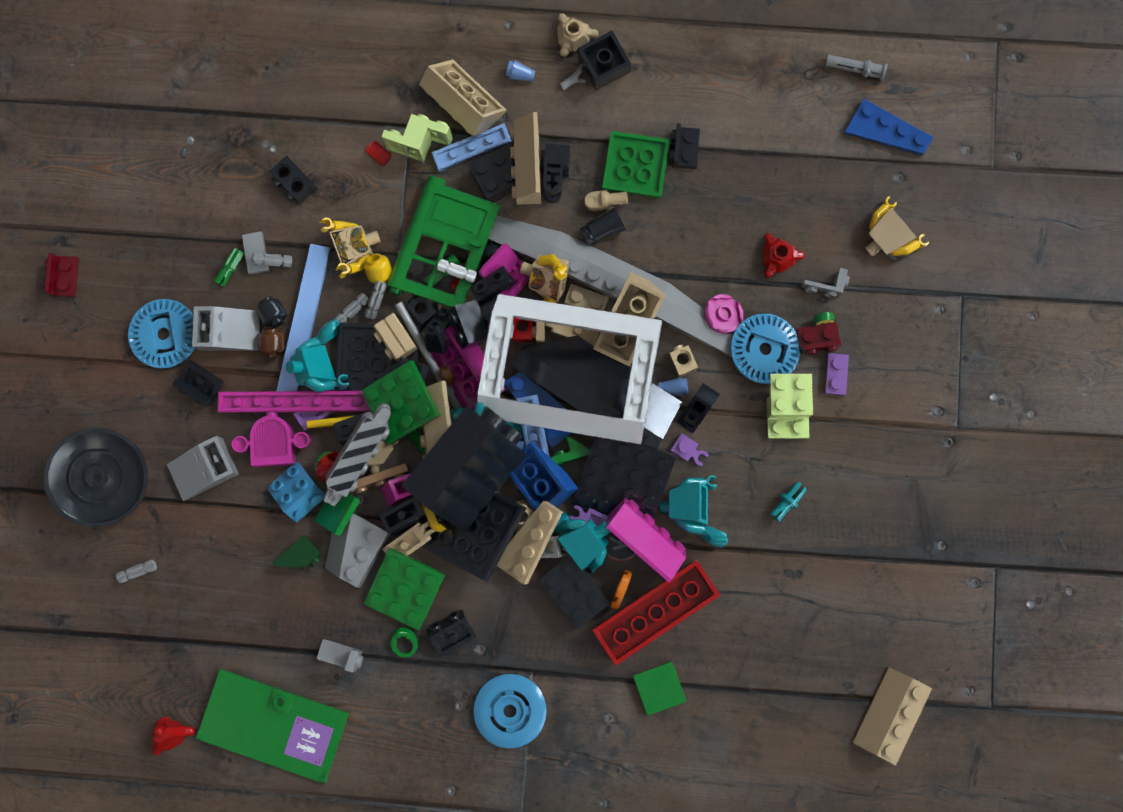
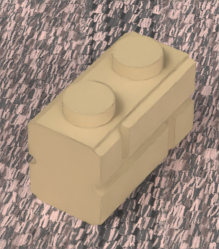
(395, 338)

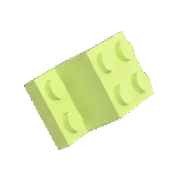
(417, 137)
(789, 406)

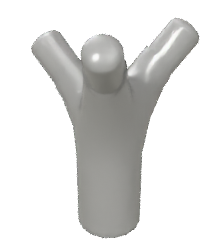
(574, 78)

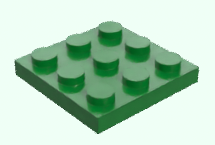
(636, 164)
(407, 398)
(404, 588)

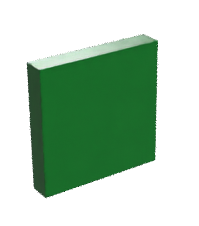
(336, 517)
(659, 688)

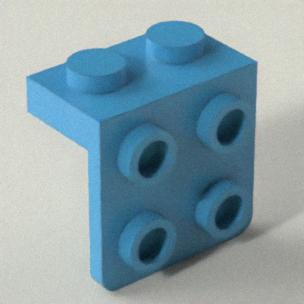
(296, 492)

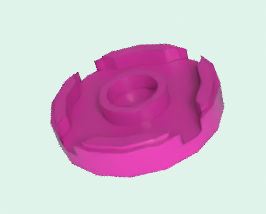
(723, 314)

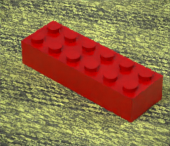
(656, 612)

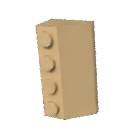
(461, 96)
(527, 160)
(639, 299)
(435, 429)
(892, 715)

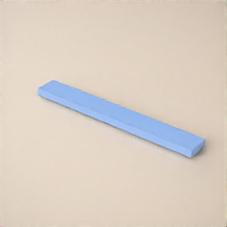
(305, 310)

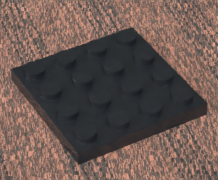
(363, 356)
(623, 471)
(483, 542)

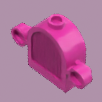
(271, 442)

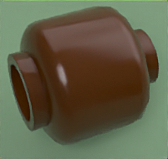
(271, 342)

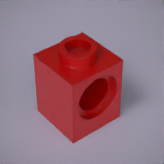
(522, 336)

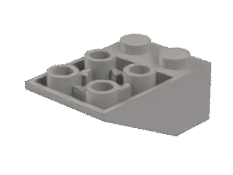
(225, 329)
(202, 468)

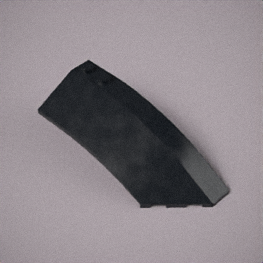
(593, 383)

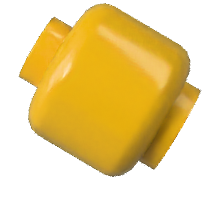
(377, 268)

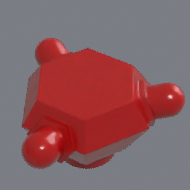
(779, 255)
(168, 734)

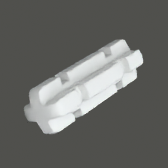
(456, 270)

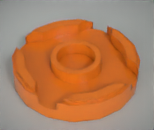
(621, 589)

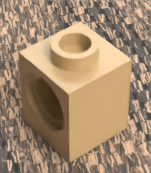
(680, 369)

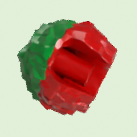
(323, 464)

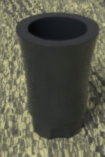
(603, 226)

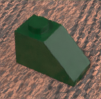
(301, 554)

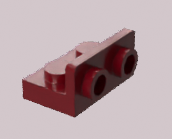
(61, 275)
(819, 338)

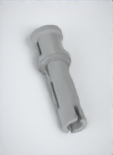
(865, 68)

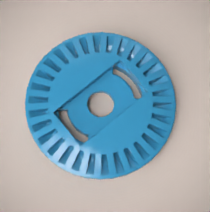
(769, 330)
(144, 333)
(519, 728)

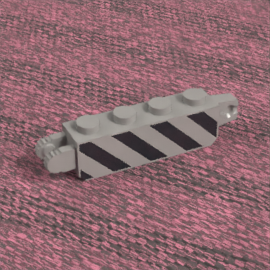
(356, 453)

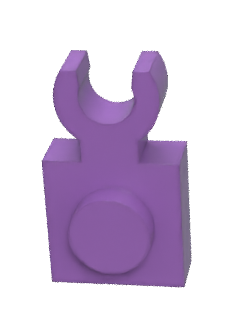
(686, 448)
(595, 516)

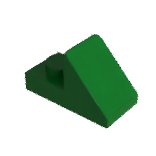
(577, 452)

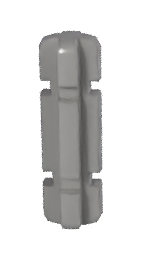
(271, 259)
(375, 300)
(353, 308)
(136, 571)

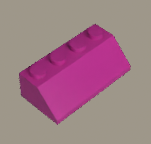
(465, 366)
(646, 538)

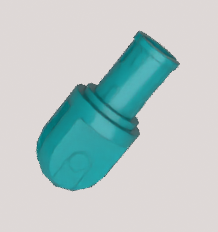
(786, 502)

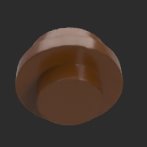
(446, 375)

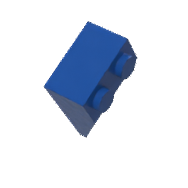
(542, 478)

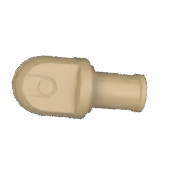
(603, 200)

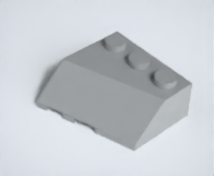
(355, 550)

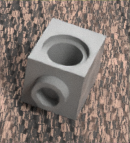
(554, 548)

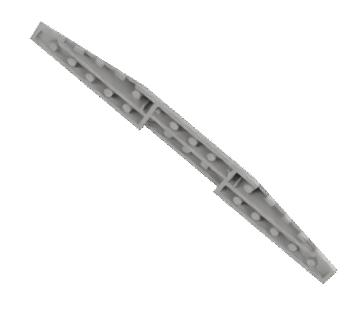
(607, 276)

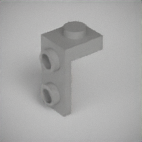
(841, 281)
(340, 655)

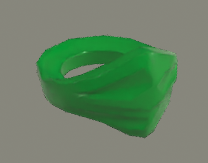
(401, 632)

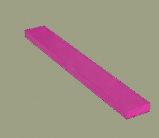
(291, 401)

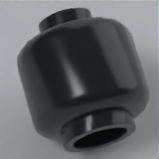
(271, 312)

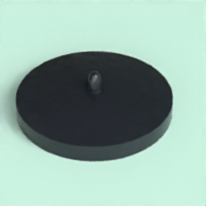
(95, 477)

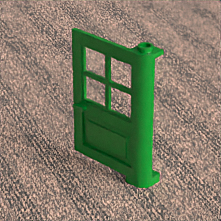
(449, 218)

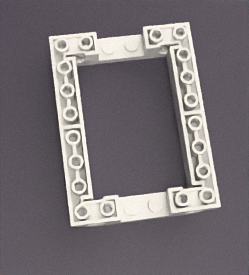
(501, 330)

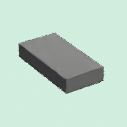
(254, 244)

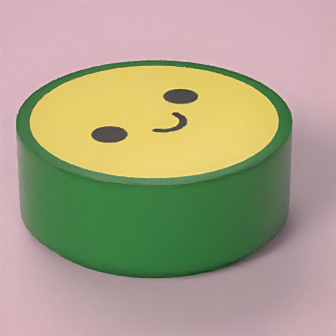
(824, 318)

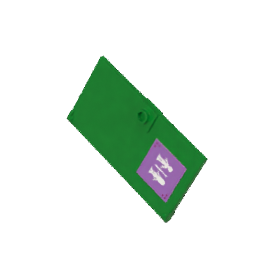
(272, 726)

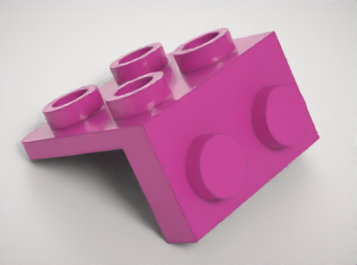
(506, 257)

